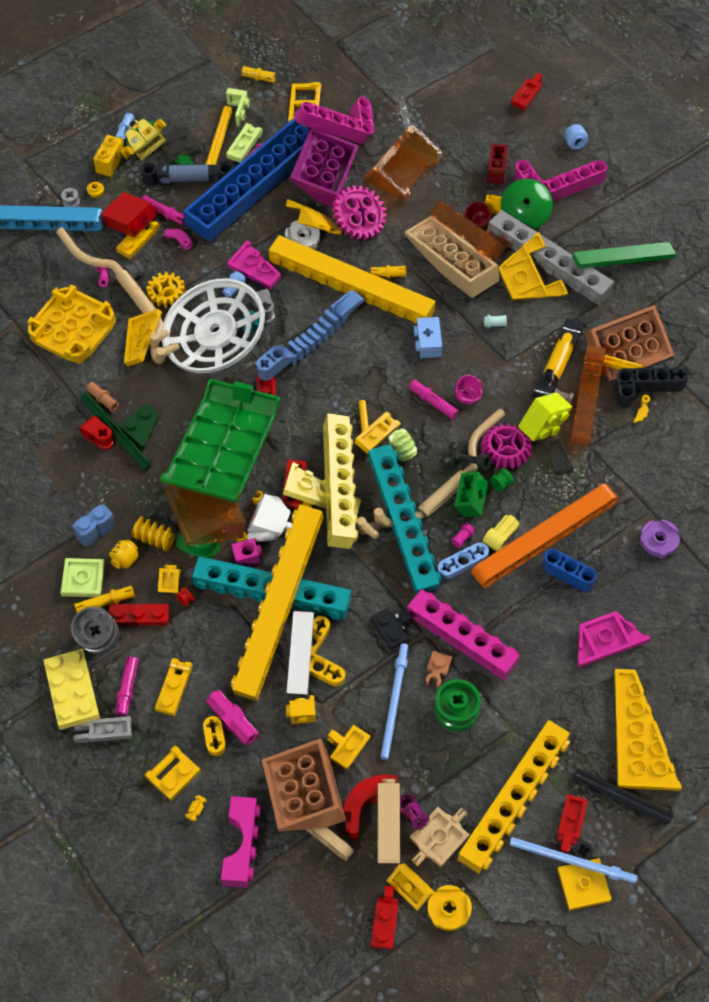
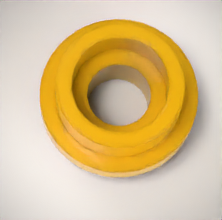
(95, 189)

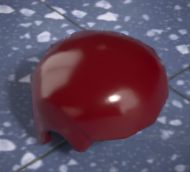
(479, 214)

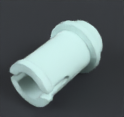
(495, 321)

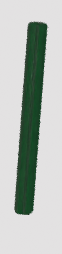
(117, 433)

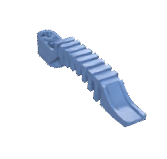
(270, 364)

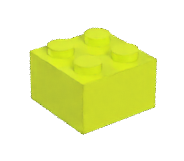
(545, 416)

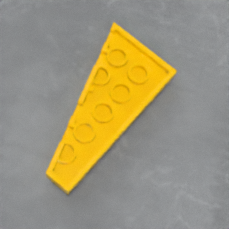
(639, 744)

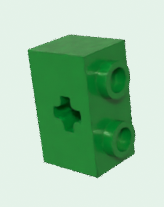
(471, 494)

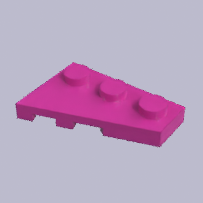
(253, 266)

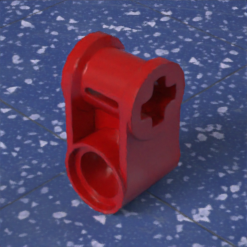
(97, 433)

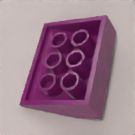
(323, 166)

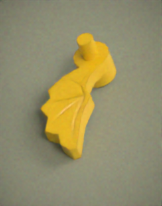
(642, 412)

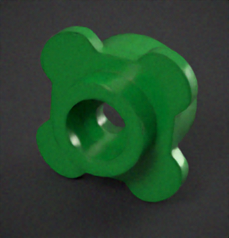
(184, 160)

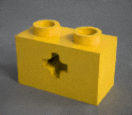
(108, 155)

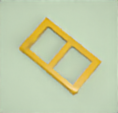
(307, 86)

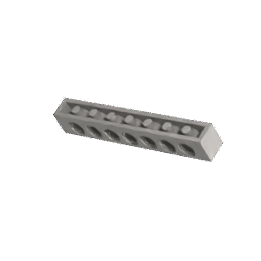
(552, 258)

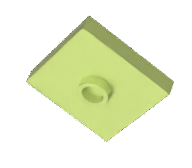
(82, 577)

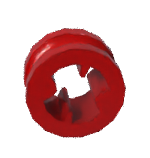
(184, 597)

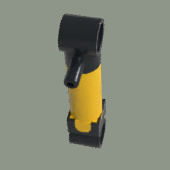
(557, 362)

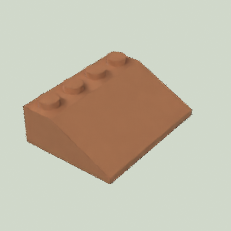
(632, 338)
(303, 788)

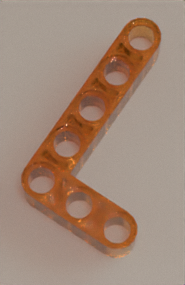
(483, 241)
(587, 395)

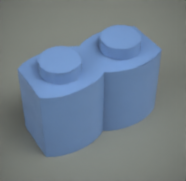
(93, 525)

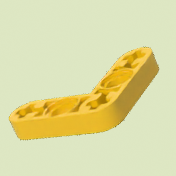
(334, 669)

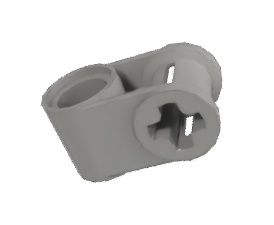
(268, 305)

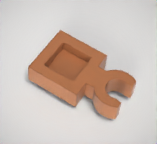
(438, 666)

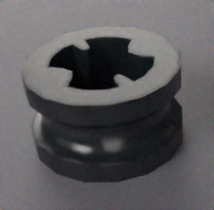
(586, 846)

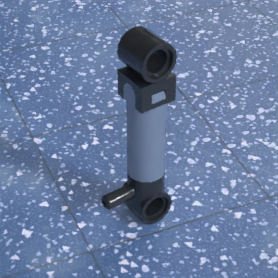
(166, 173)

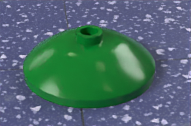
(538, 209)

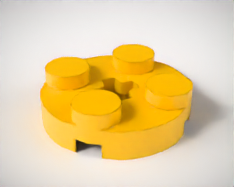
(443, 919)

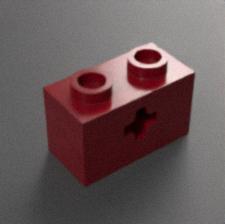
(497, 163)

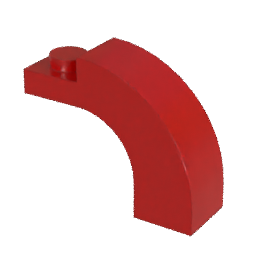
(359, 798)

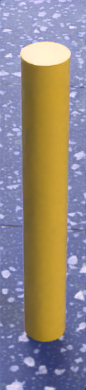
(363, 415)

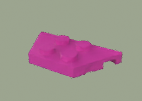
(607, 637)

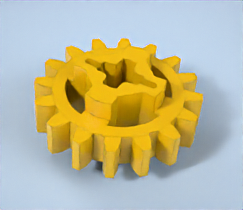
(165, 289)

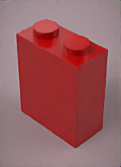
(128, 214)

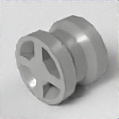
(70, 198)

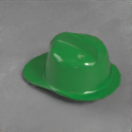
(203, 550)

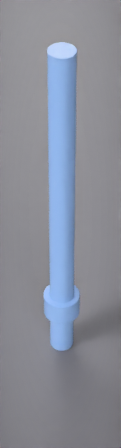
(400, 665)
(613, 872)

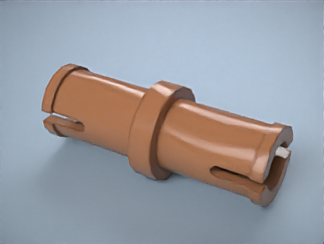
(102, 396)

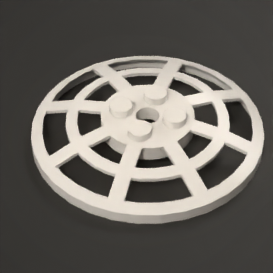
(215, 318)

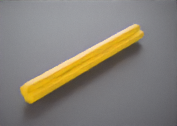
(219, 135)

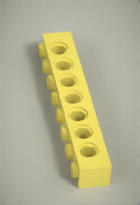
(339, 482)

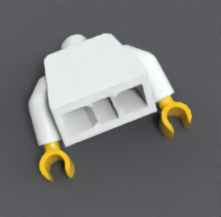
(268, 519)

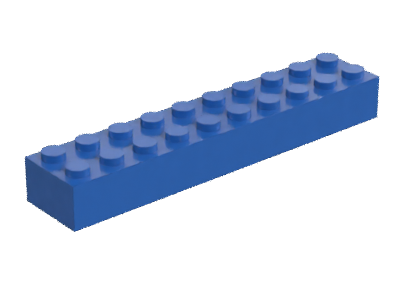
(247, 182)

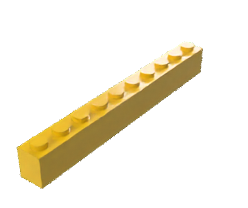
(346, 278)
(278, 602)

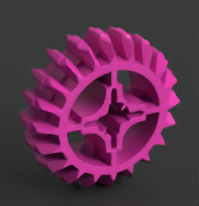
(507, 454)

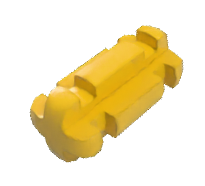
(195, 808)

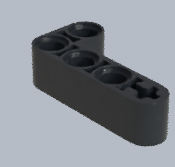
(648, 380)

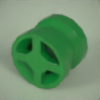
(501, 480)

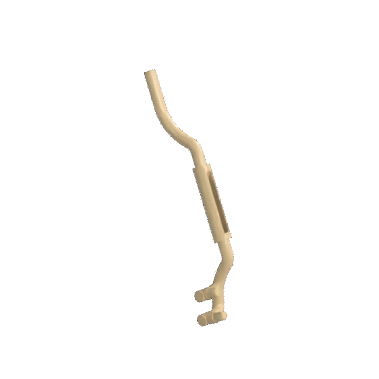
(133, 290)
(439, 496)

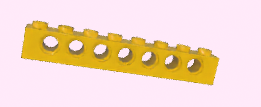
(549, 735)

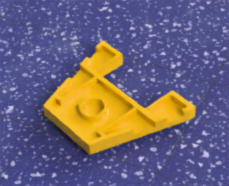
(522, 276)

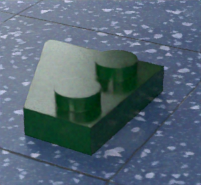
(140, 425)

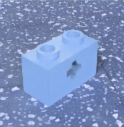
(429, 337)

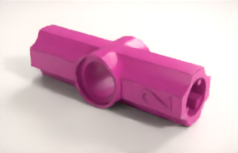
(232, 717)

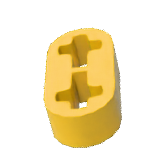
(209, 736)

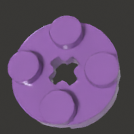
(659, 548)

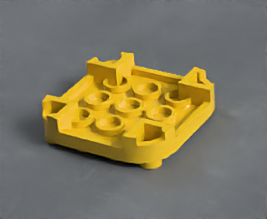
(71, 324)

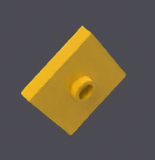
(583, 887)

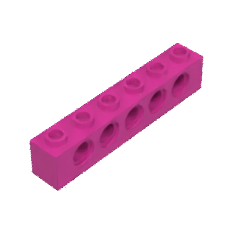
(466, 644)

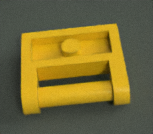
(177, 777)

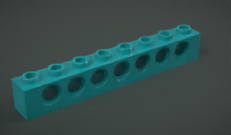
(387, 456)
(206, 568)

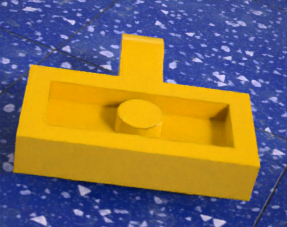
(347, 747)

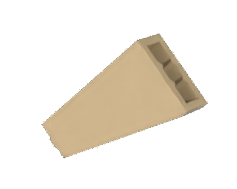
(388, 822)

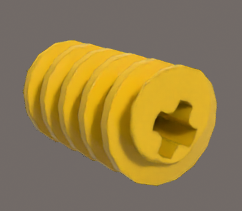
(152, 534)

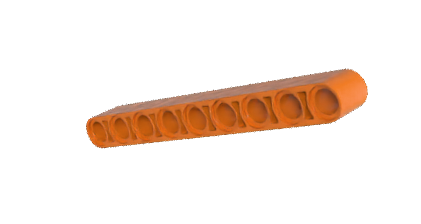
(544, 535)

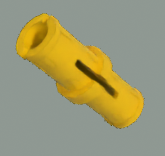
(258, 74)
(387, 272)

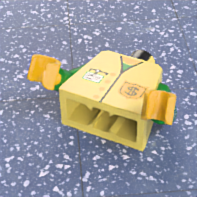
(143, 138)

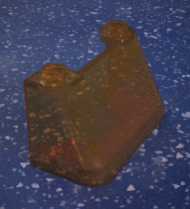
(404, 163)

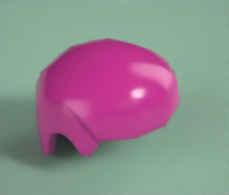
(468, 390)

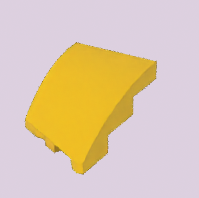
(313, 218)

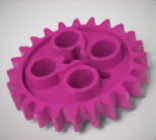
(359, 212)

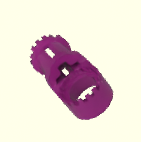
(413, 812)

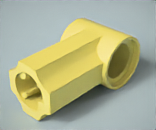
(499, 536)

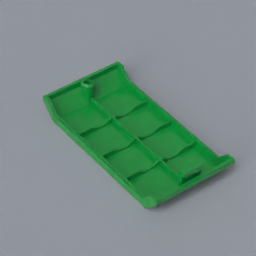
(223, 440)

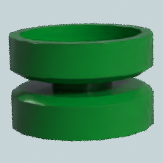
(457, 705)

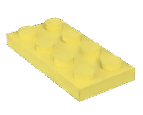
(71, 689)

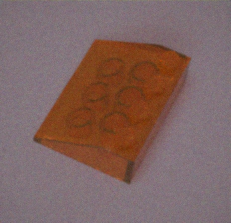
(204, 517)

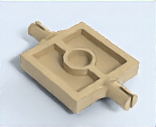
(440, 837)

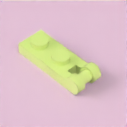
(244, 143)

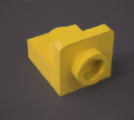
(169, 579)

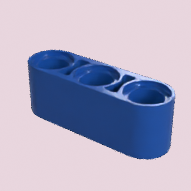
(573, 578)

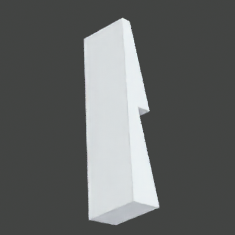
(300, 652)

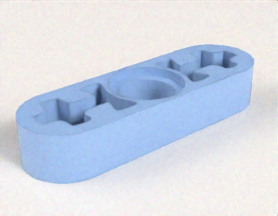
(467, 553)

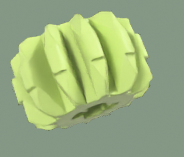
(403, 444)

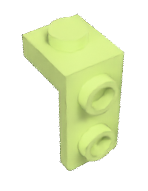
(240, 99)

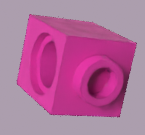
(243, 547)

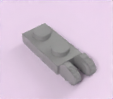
(105, 730)

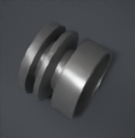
(93, 619)

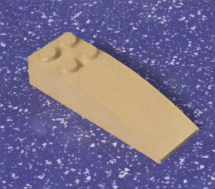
(453, 256)

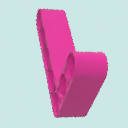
(356, 127)
(568, 182)

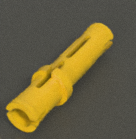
(112, 597)

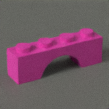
(237, 867)

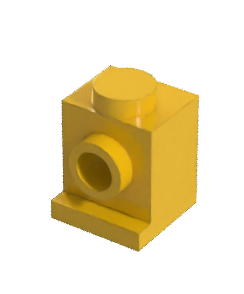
(301, 710)

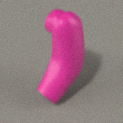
(181, 236)
(104, 277)

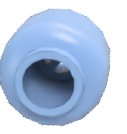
(576, 137)

